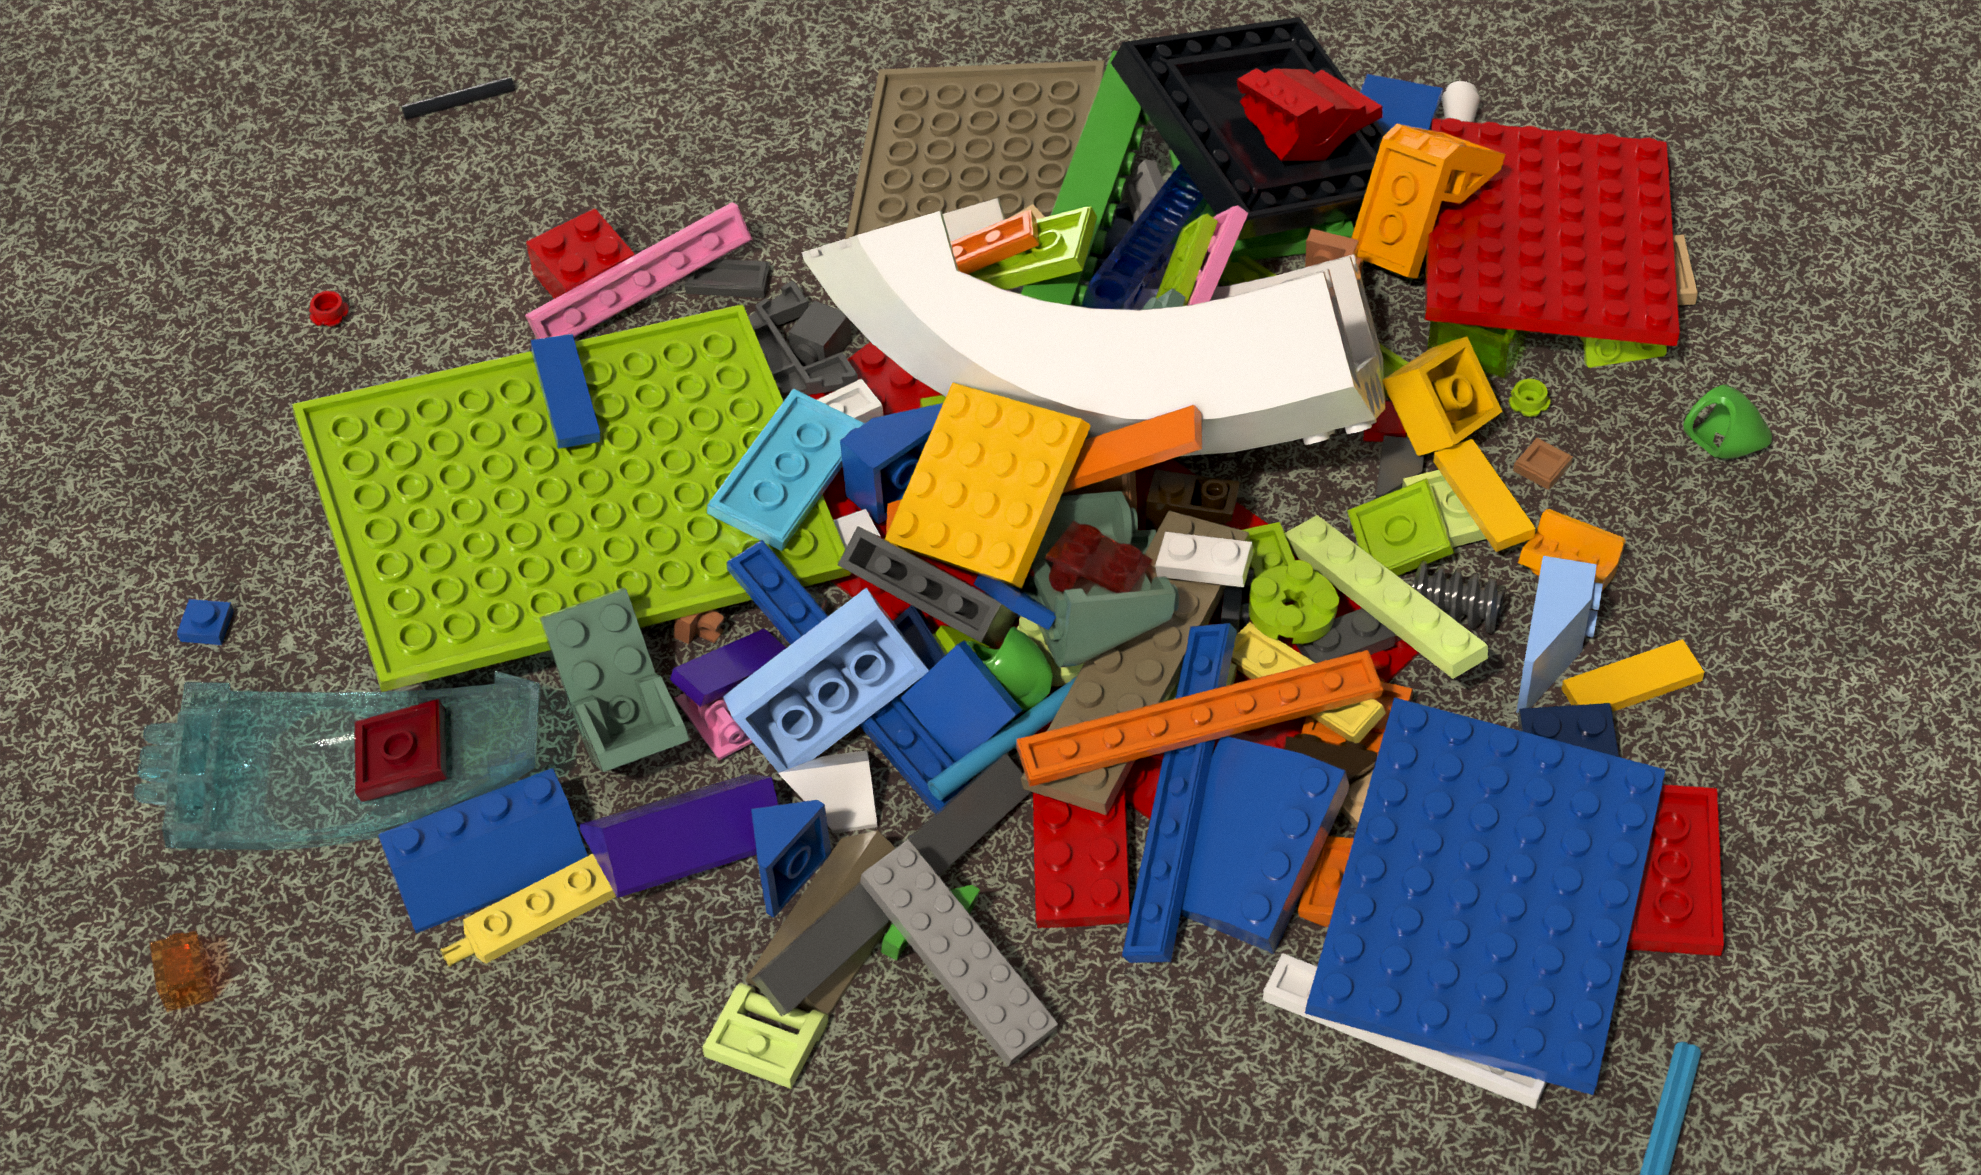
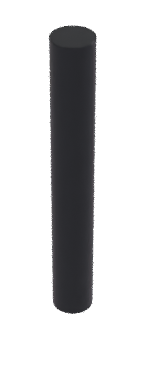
(458, 98)

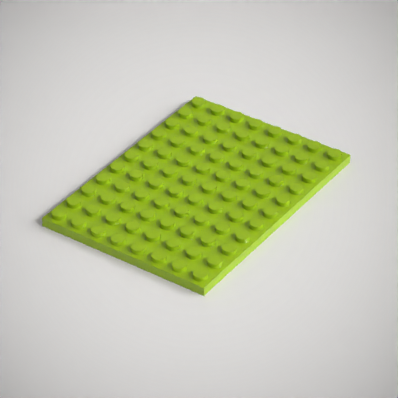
(475, 524)

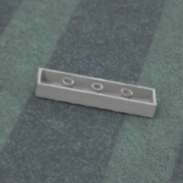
(958, 953)

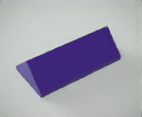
(679, 833)

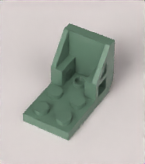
(611, 681)

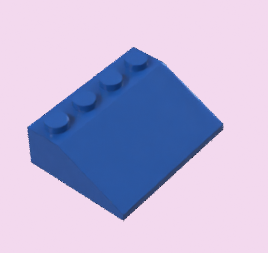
(1259, 838)

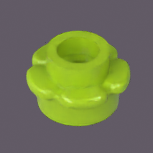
(1532, 390)

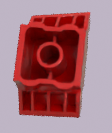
(1304, 112)

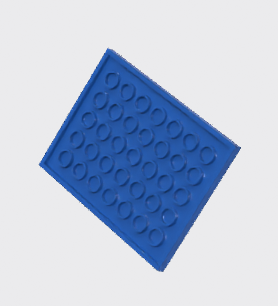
(1489, 895)

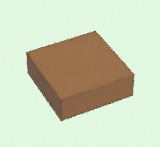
(1543, 463)

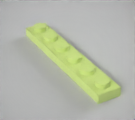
(1387, 597)

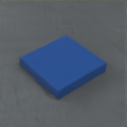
(960, 702)

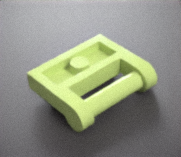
(759, 1046)

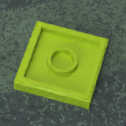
(1402, 528)

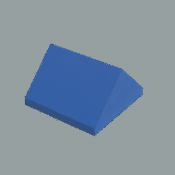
(790, 848)

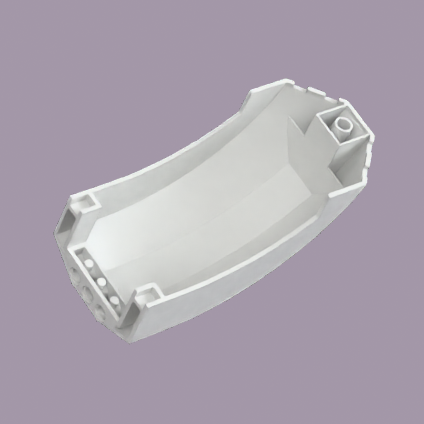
(1256, 360)

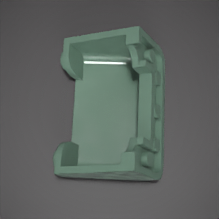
(1088, 615)

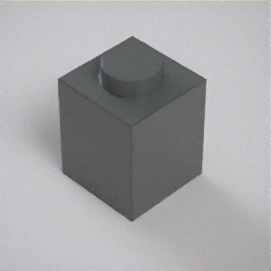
(819, 333)

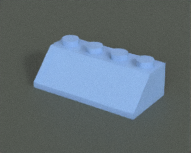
(825, 683)

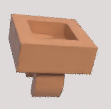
(703, 624)

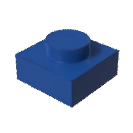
(205, 622)

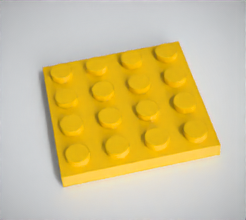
(987, 484)

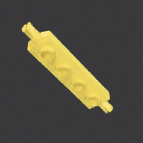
(531, 912)

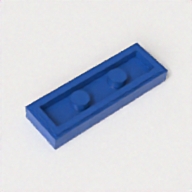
(565, 391)
(1016, 601)

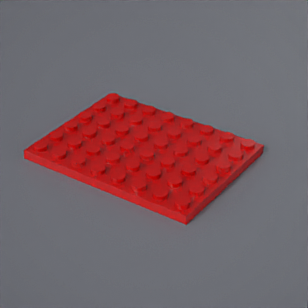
(1559, 238)

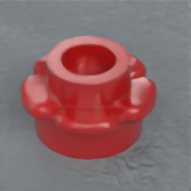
(327, 309)

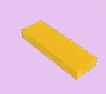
(1484, 495)
(1636, 677)

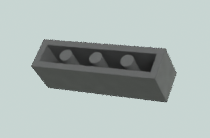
(927, 588)

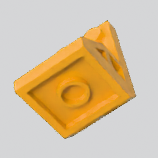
(1406, 189)

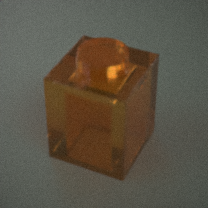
(181, 971)

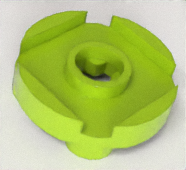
(1297, 583)

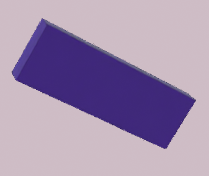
(726, 667)

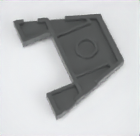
(788, 373)

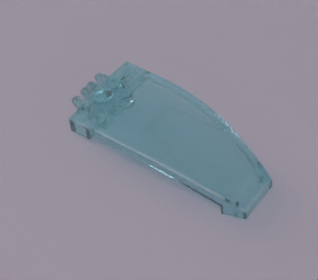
(283, 763)

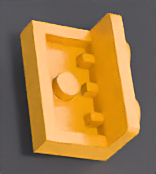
(1576, 541)

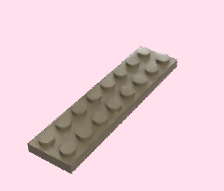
(1135, 671)

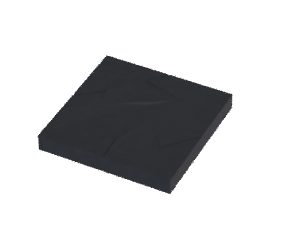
(1195, 105)

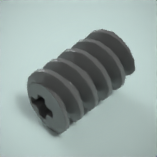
(1461, 597)

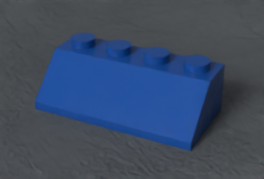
(482, 849)

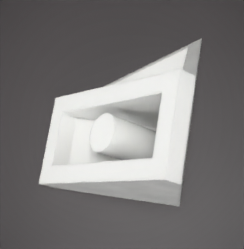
(842, 785)

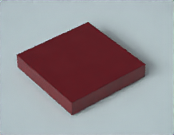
(400, 750)

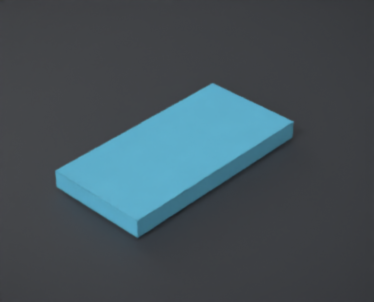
(784, 470)

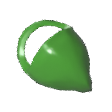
(1731, 417)
(1018, 668)

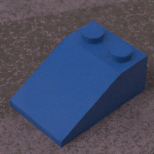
(883, 456)

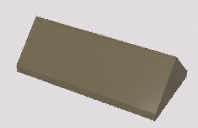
(831, 883)

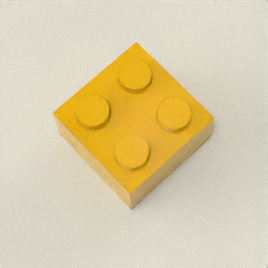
(1442, 396)

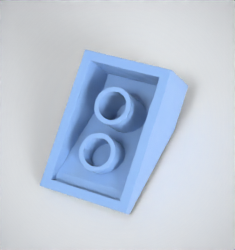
(1558, 623)

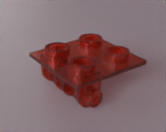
(1090, 554)

